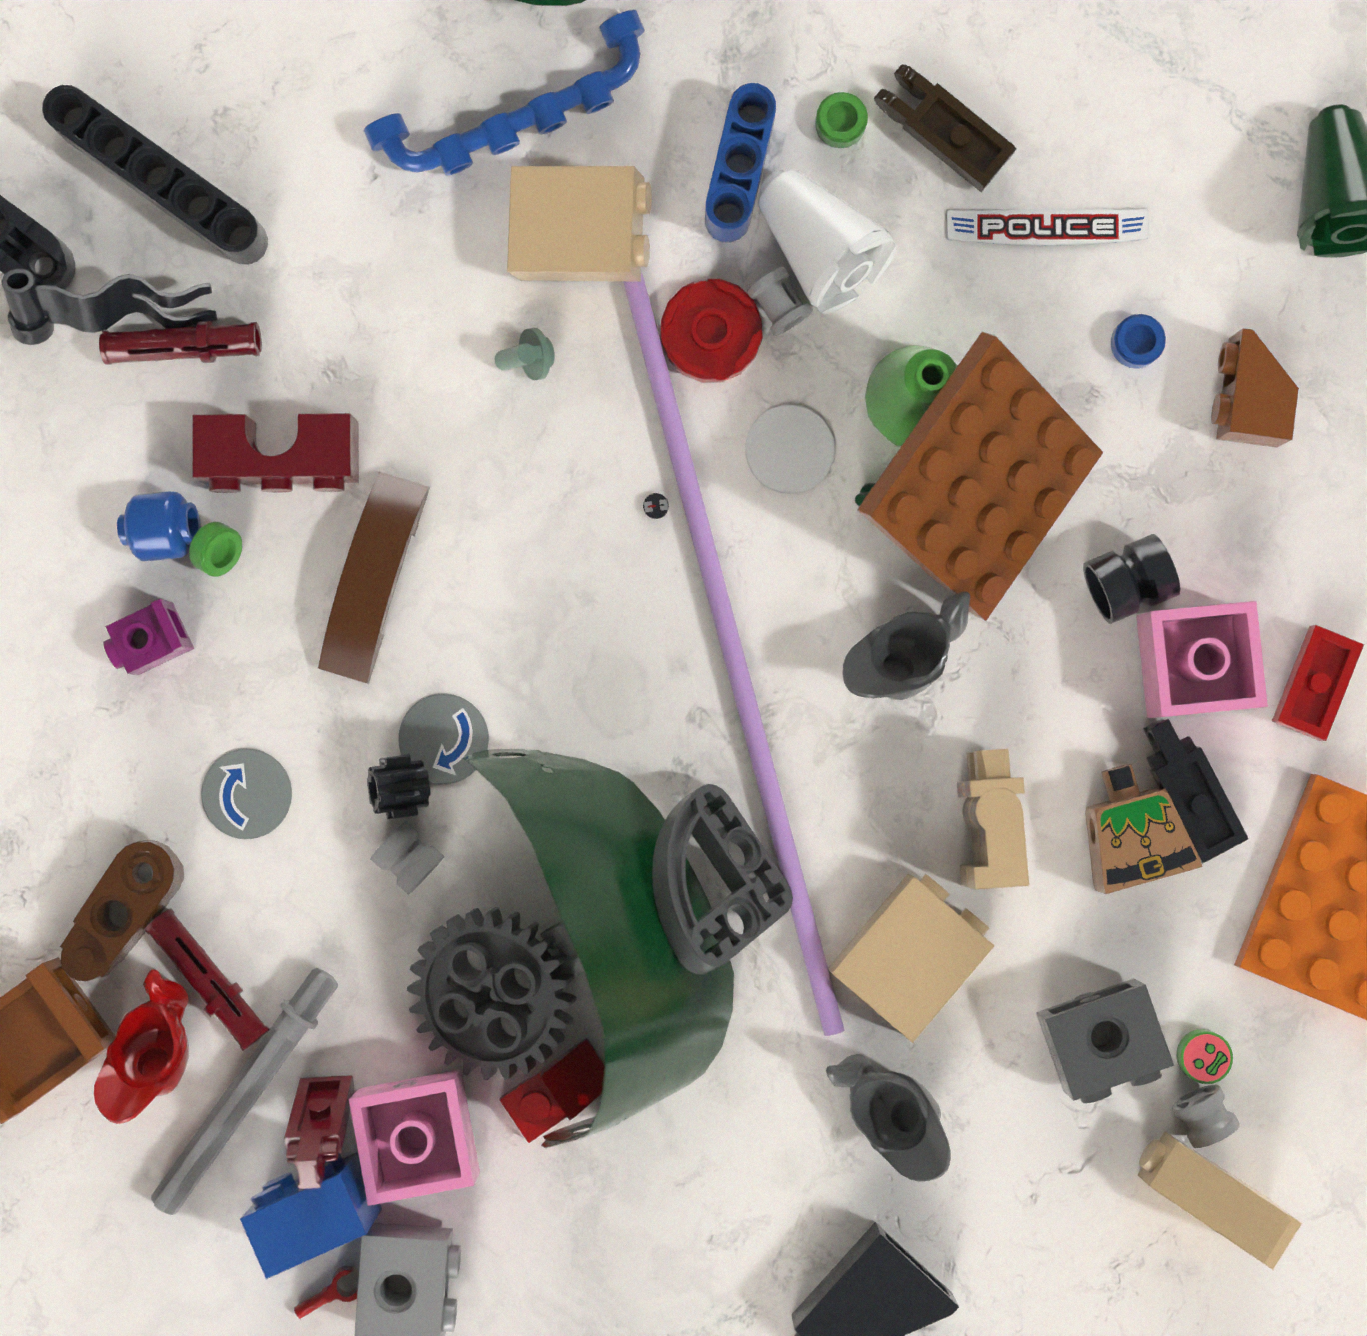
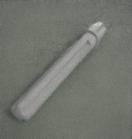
(244, 1090)

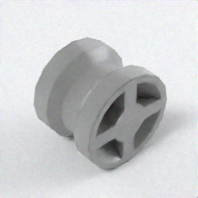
(1206, 1116)

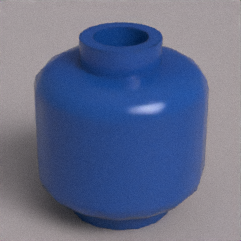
(158, 526)

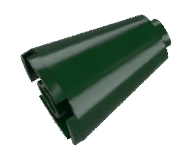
(1335, 184)

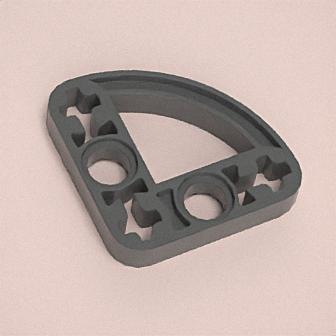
(746, 895)

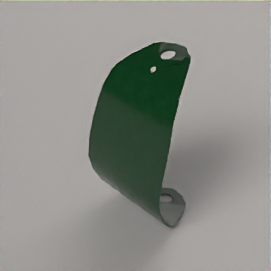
(597, 856)

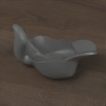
(905, 652)
(895, 1117)

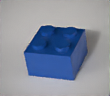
(300, 1224)

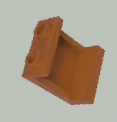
(45, 1036)

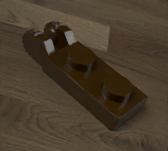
(947, 128)

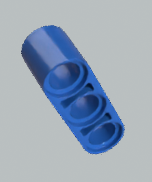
(742, 139)

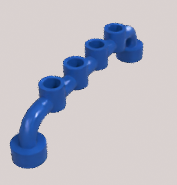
(501, 130)

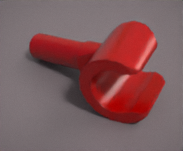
(328, 1294)

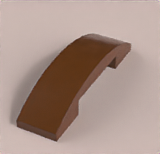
(371, 577)

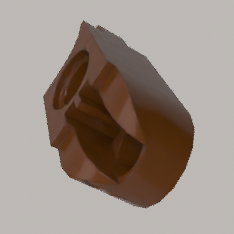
(94, 941)

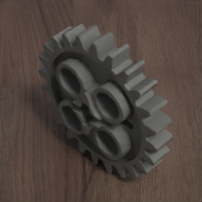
(481, 1036)

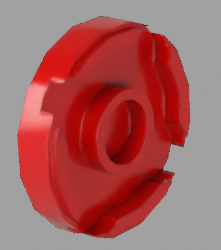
(711, 330)

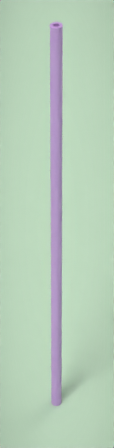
(734, 656)

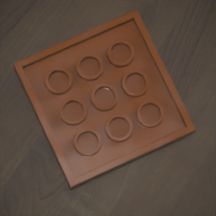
(981, 476)

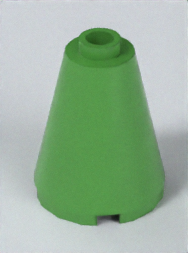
(904, 388)

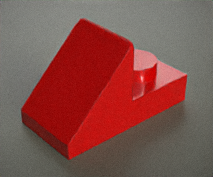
(556, 1091)

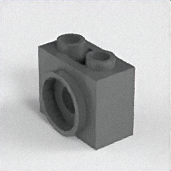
(1131, 1055)

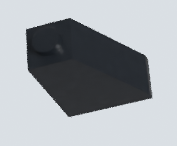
(874, 1293)

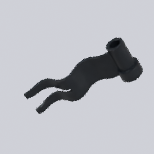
(40, 307)

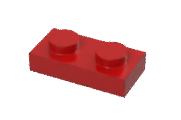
(1317, 682)

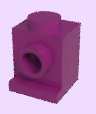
(165, 638)

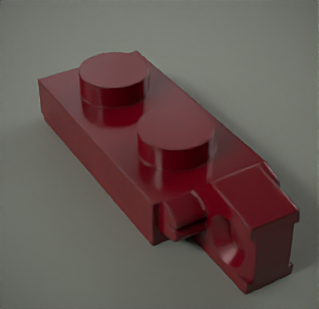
(317, 1126)

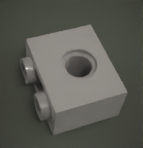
(422, 1257)

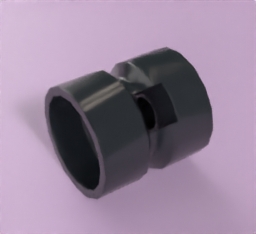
(1137, 576)

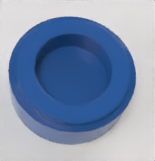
(1138, 341)

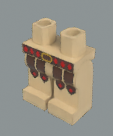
(994, 821)

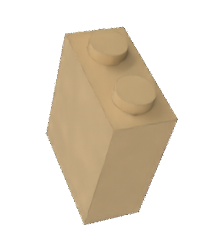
(578, 223)
(912, 955)

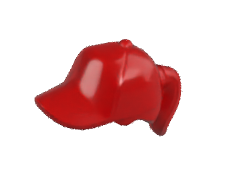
(146, 1053)

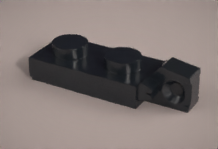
(1194, 791)

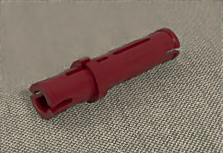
(181, 343)
(207, 980)

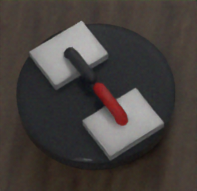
(655, 506)

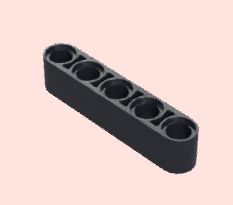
(139, 157)

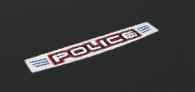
(1048, 226)

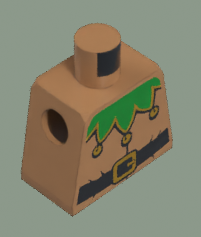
(1135, 835)

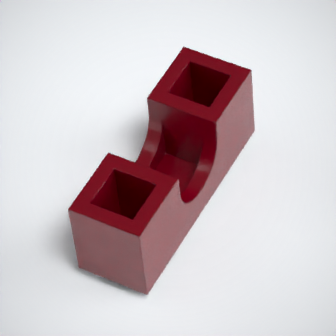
(321, 455)

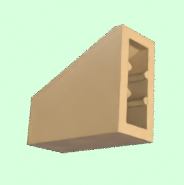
(1218, 1199)

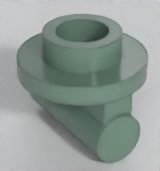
(533, 353)

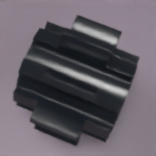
(398, 786)

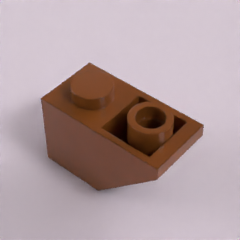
(1256, 394)

